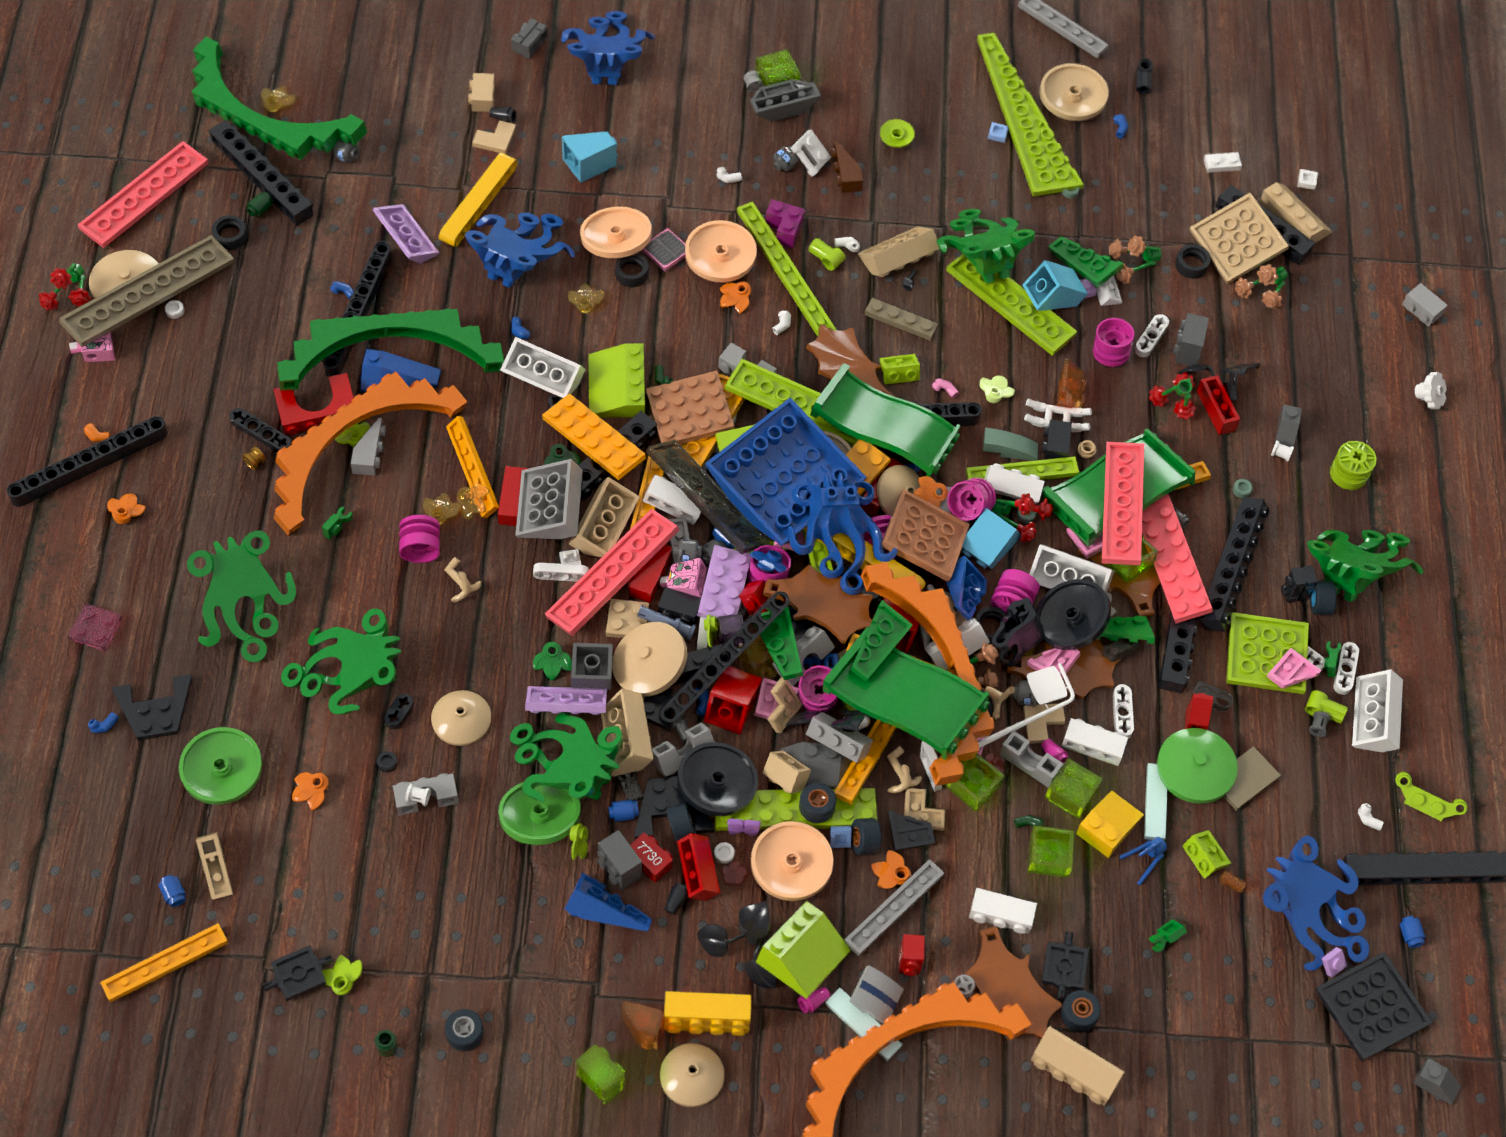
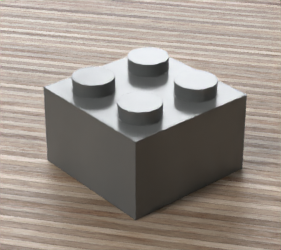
(1190, 339)
(592, 665)
(619, 860)

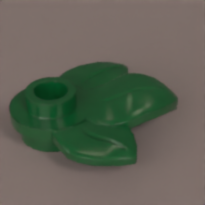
(554, 457)

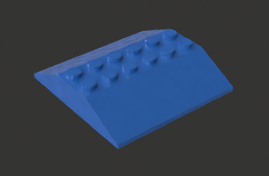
(771, 461)

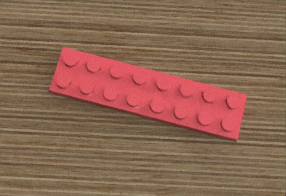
(143, 194)
(1123, 503)
(1174, 562)
(611, 572)

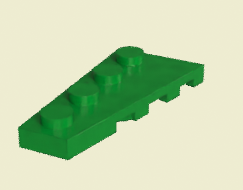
(1086, 262)
(1129, 627)
(882, 636)
(782, 645)

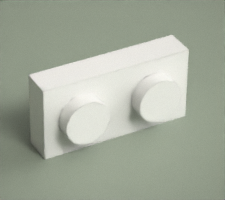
(1222, 162)

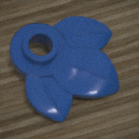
(769, 561)

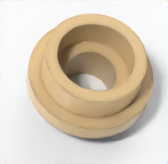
(1089, 445)

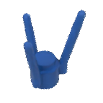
(1152, 848)

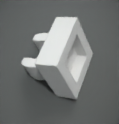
(570, 557)

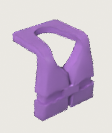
(748, 826)

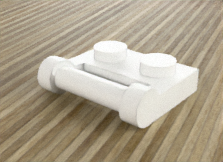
(814, 151)

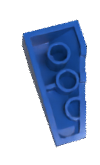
(379, 363)
(966, 587)
(596, 904)

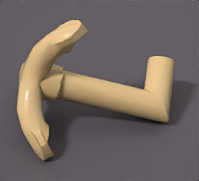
(461, 580)
(997, 698)
(902, 772)

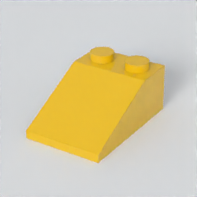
(1109, 823)

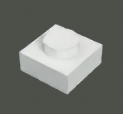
(1307, 179)

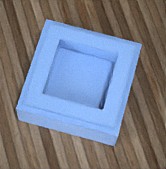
(998, 132)

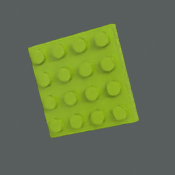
(1258, 645)

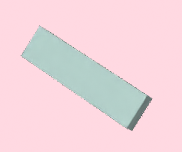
(1155, 805)
(857, 1020)

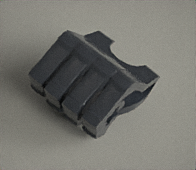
(1023, 637)

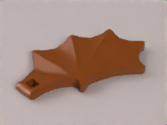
(839, 347)
(1137, 591)
(824, 602)
(1088, 672)
(1011, 982)

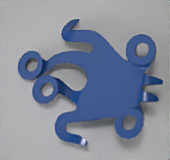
(604, 54)
(506, 251)
(835, 512)
(1302, 890)

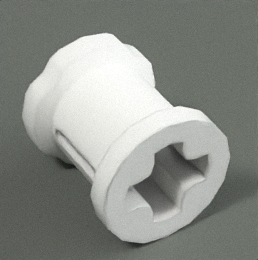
(1282, 451)
(417, 794)

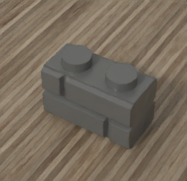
(529, 38)

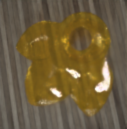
(276, 99)
(587, 297)
(473, 502)
(441, 507)

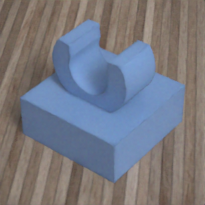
(840, 837)

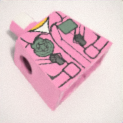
(97, 350)
(686, 577)

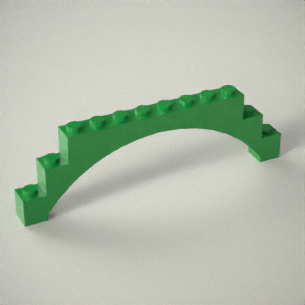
(290, 137)
(337, 333)

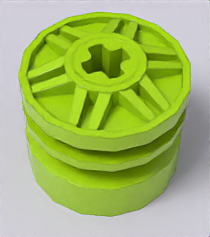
(1353, 465)

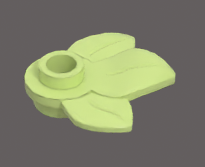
(996, 388)

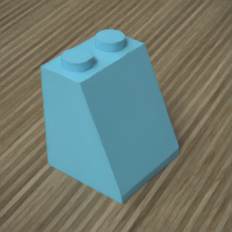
(589, 154)
(1054, 287)
(989, 539)

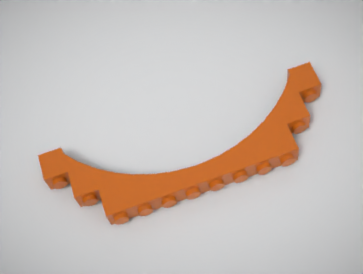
(387, 396)
(934, 615)
(941, 1009)

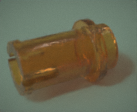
(1232, 881)

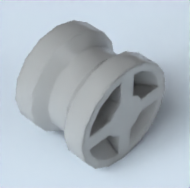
(753, 81)
(966, 983)

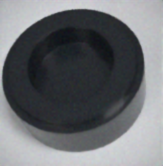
(387, 761)

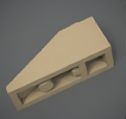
(214, 865)

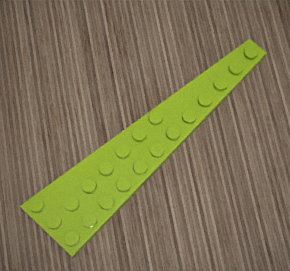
(1039, 153)

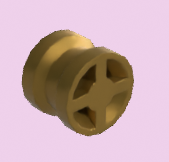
(254, 458)

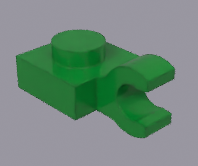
(333, 524)
(1332, 662)
(1169, 932)

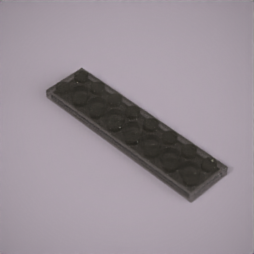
(707, 496)

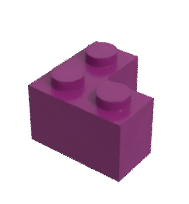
(787, 220)

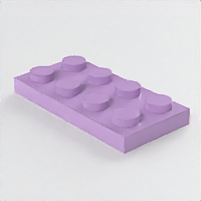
(724, 582)
(566, 700)

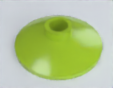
(897, 133)

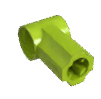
(830, 257)
(1319, 702)

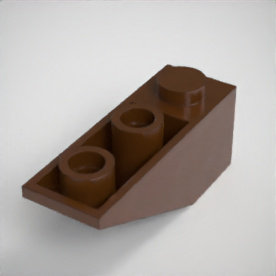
(848, 170)

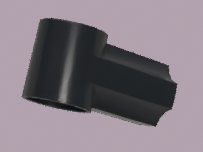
(1144, 76)

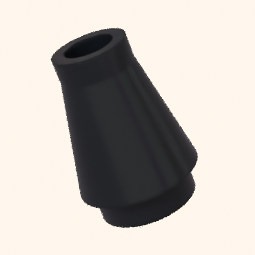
(504, 114)
(677, 896)

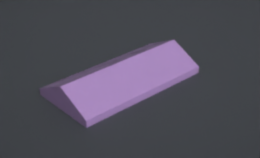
(406, 232)

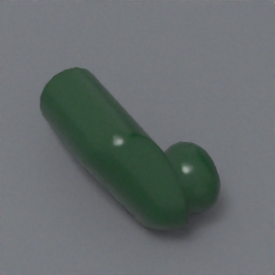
(659, 376)
(1028, 820)

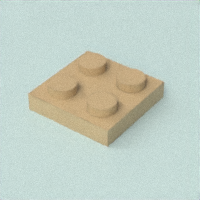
(623, 617)

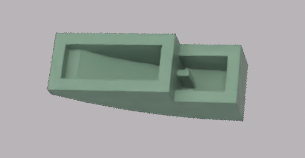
(1009, 445)

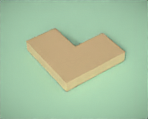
(496, 141)
(788, 705)
(1037, 730)
(915, 808)

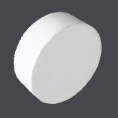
(174, 309)
(724, 853)

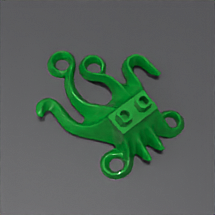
(991, 250)
(1356, 566)
(236, 575)
(363, 657)
(580, 767)

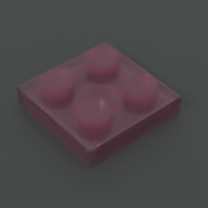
(95, 627)

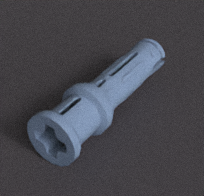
(652, 616)

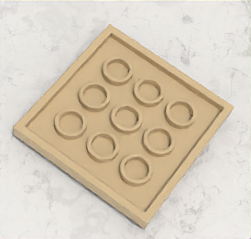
(1239, 238)

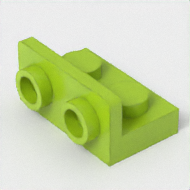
(900, 368)
(1206, 853)

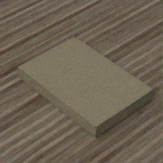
(1252, 778)

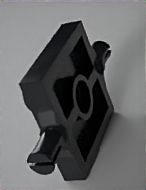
(1065, 966)
(298, 973)

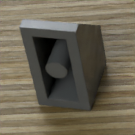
(1288, 425)
(1437, 1081)

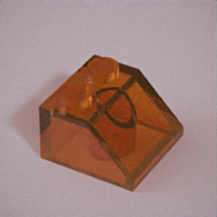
(1071, 386)
(643, 1023)

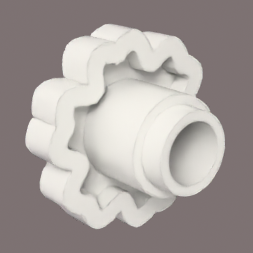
(1432, 390)

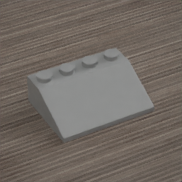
(549, 501)

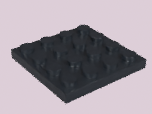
(1373, 1006)

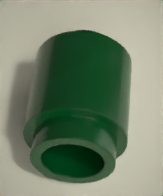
(259, 204)
(386, 1037)

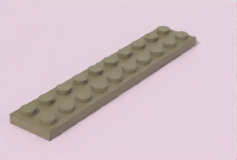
(146, 291)

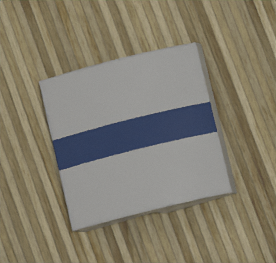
(876, 994)

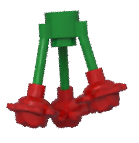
(62, 279)
(1183, 386)
(1025, 505)

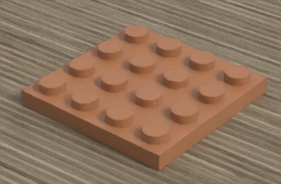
(690, 408)
(925, 535)

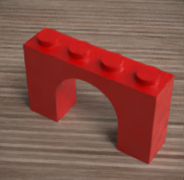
(297, 420)

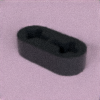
(396, 709)

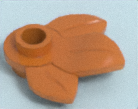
(733, 296)
(928, 490)
(125, 508)
(308, 790)
(888, 871)

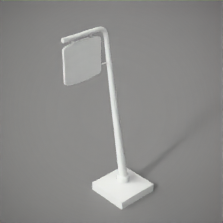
(1045, 686)

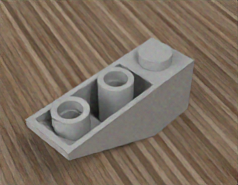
(367, 450)

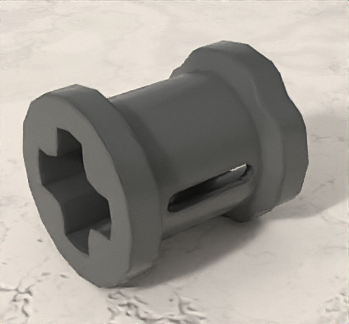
(1319, 724)

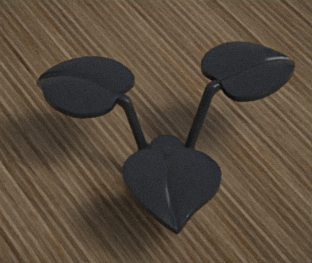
(1230, 386)
(847, 724)
(757, 921)

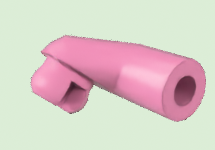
(948, 386)

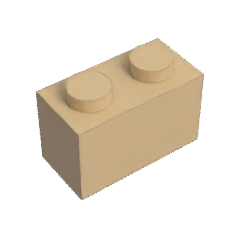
(482, 92)
(786, 771)

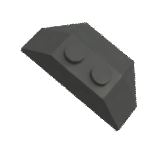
(784, 99)
(825, 763)

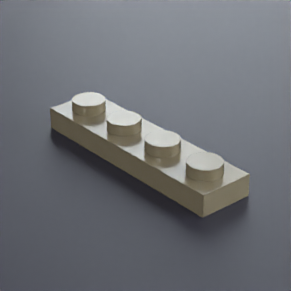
(901, 319)

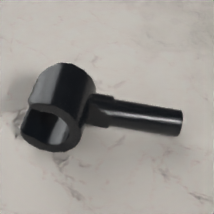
(908, 283)

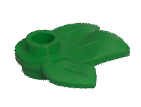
(552, 663)

